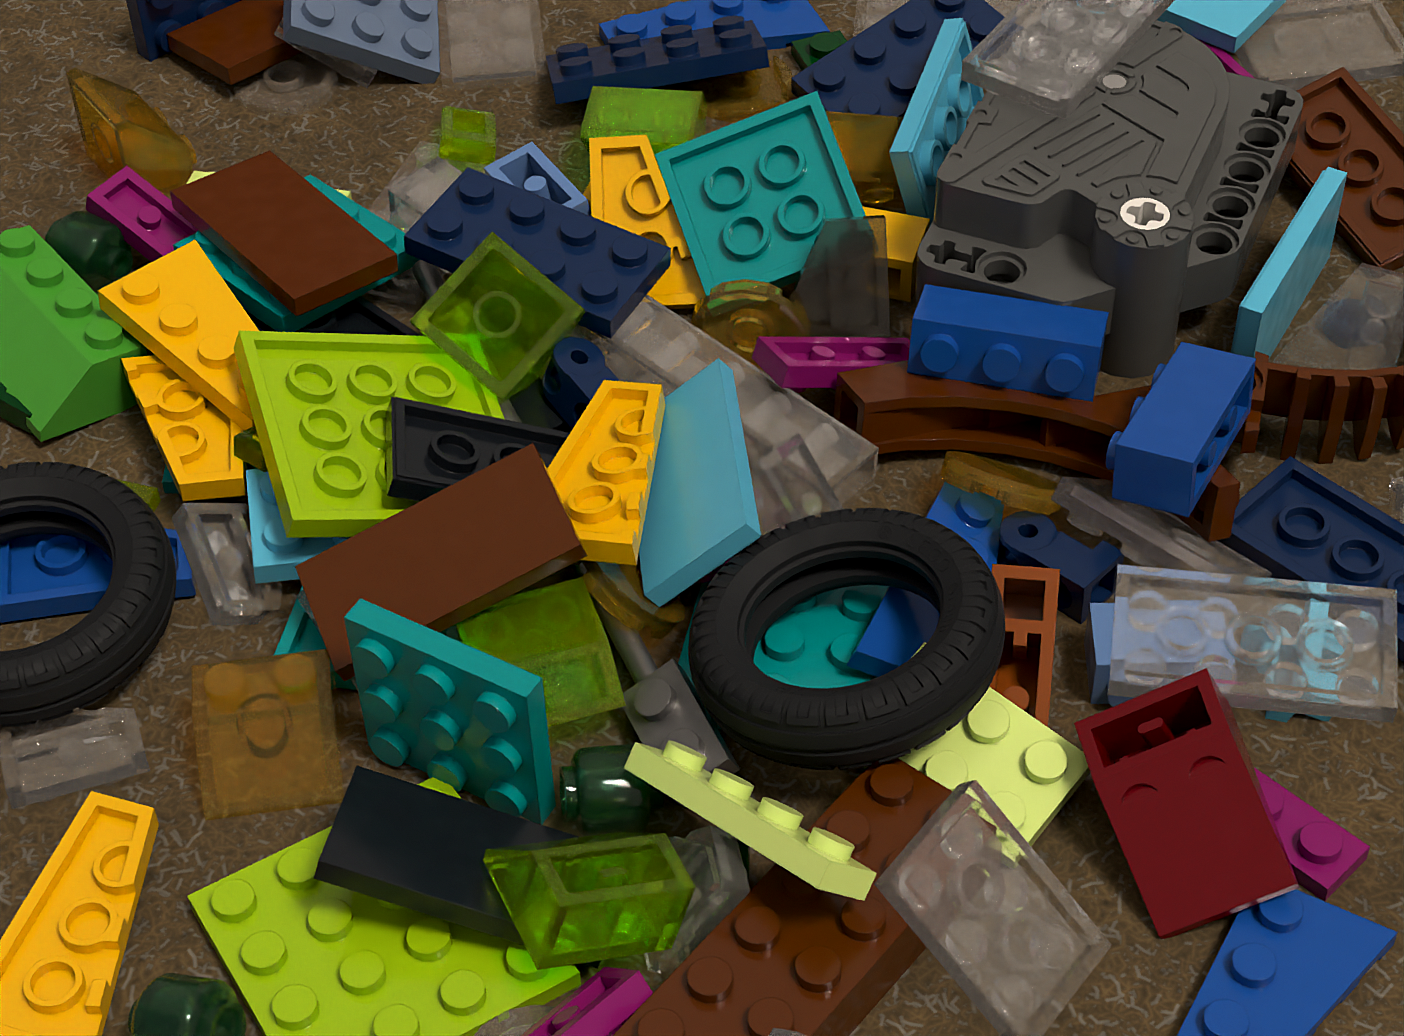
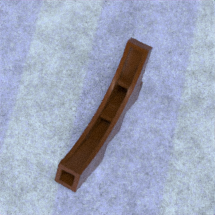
(936, 413)

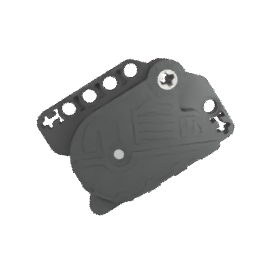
(1145, 201)

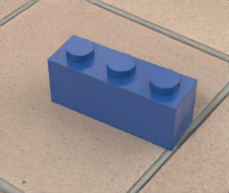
(1007, 342)
(1181, 428)

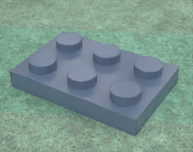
(379, 34)

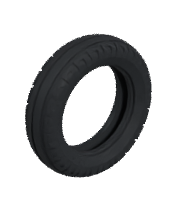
(127, 621)
(864, 720)

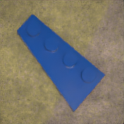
(775, 20)
(908, 620)
(1285, 968)

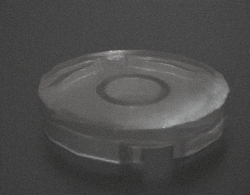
(288, 92)

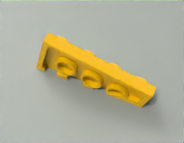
(188, 321)
(609, 468)
(75, 923)

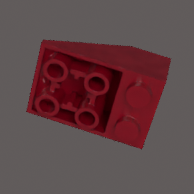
(1186, 804)

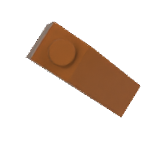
(1029, 641)

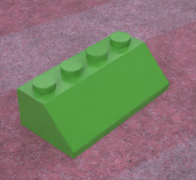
(56, 341)

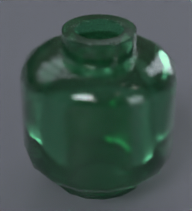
(91, 248)
(603, 794)
(187, 1007)

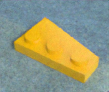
(633, 196)
(188, 430)

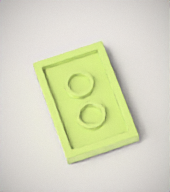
(1012, 757)

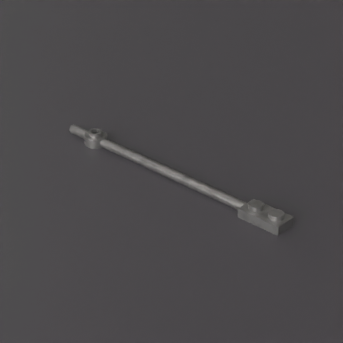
(664, 699)

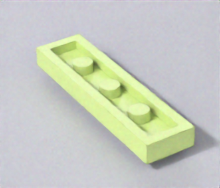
(765, 825)

